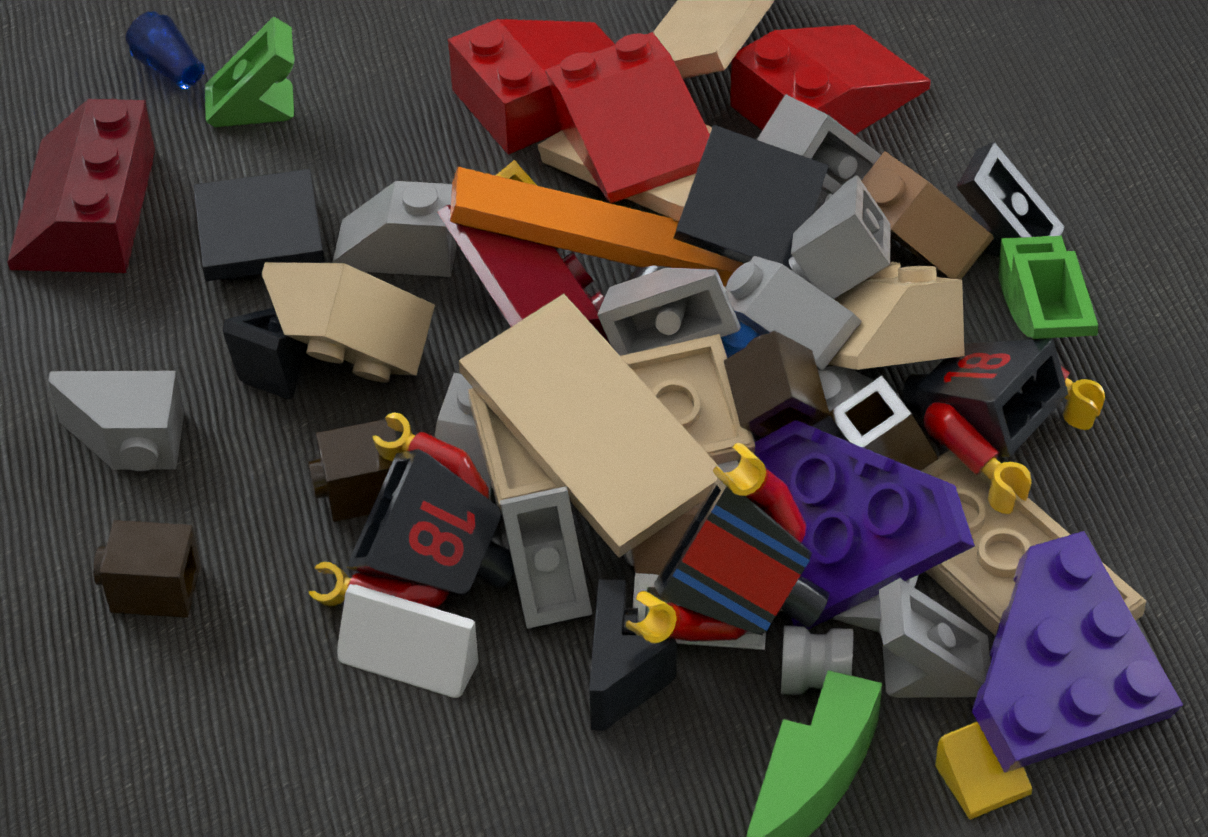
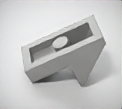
(546, 557)
(928, 647)

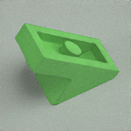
(254, 81)

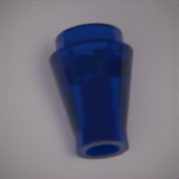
(161, 46)

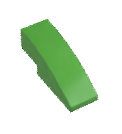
(1045, 288)
(818, 761)

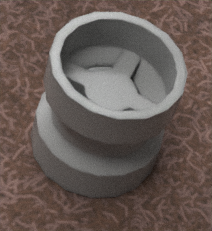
(811, 655)

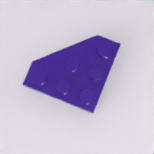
(863, 514)
(1067, 660)

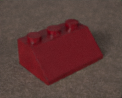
(86, 191)
(525, 273)

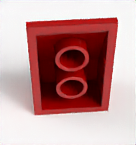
(826, 68)
(504, 78)
(628, 116)

